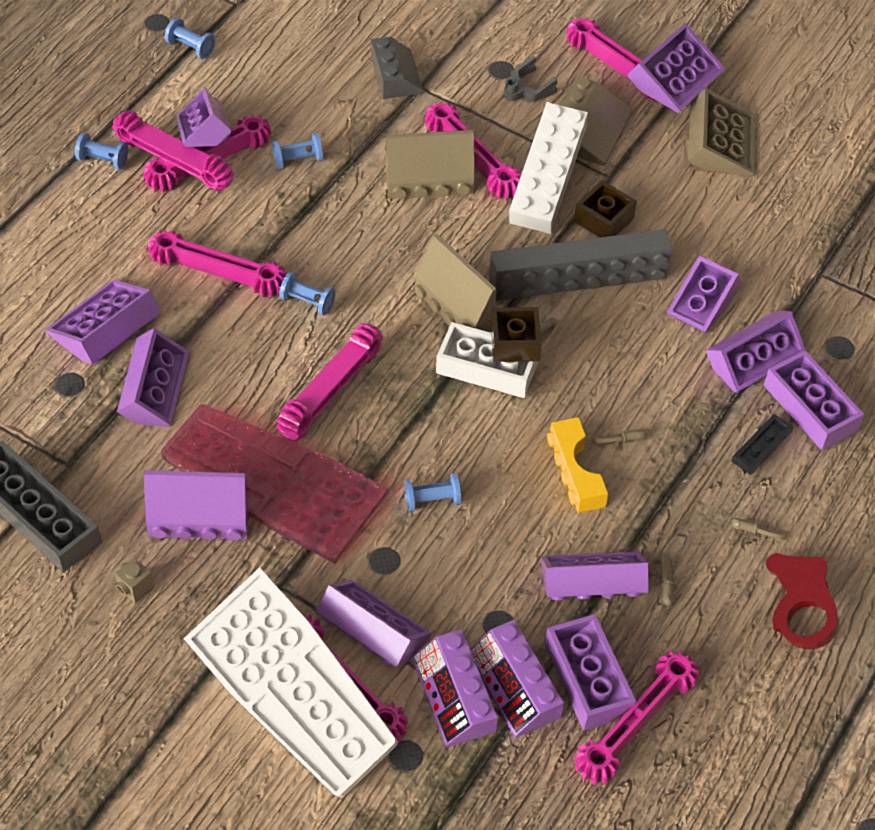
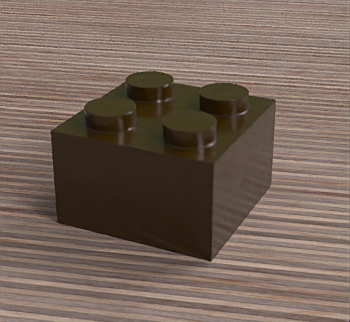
(605, 210)
(515, 334)

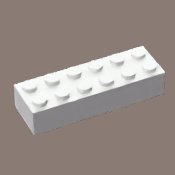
(548, 168)

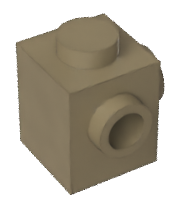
(134, 580)

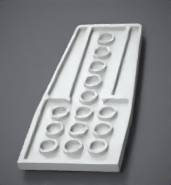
(292, 683)

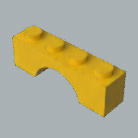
(585, 488)

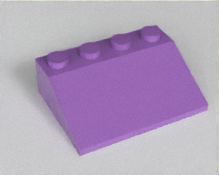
(677, 69)
(105, 320)
(196, 505)

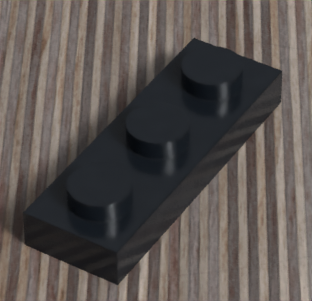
(762, 444)

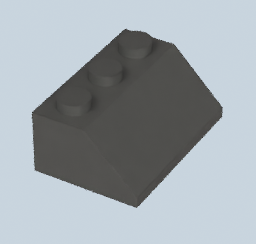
(394, 68)

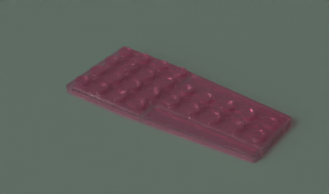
(287, 484)

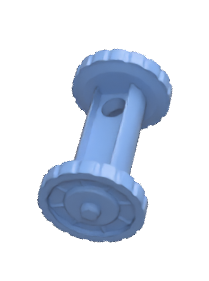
(203, 44)
(86, 147)
(297, 150)
(307, 293)
(432, 492)

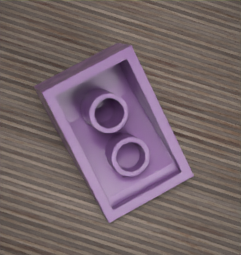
(704, 294)

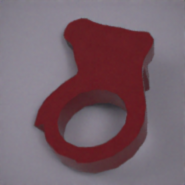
(805, 586)

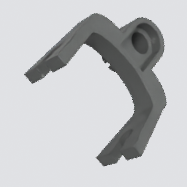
(516, 89)

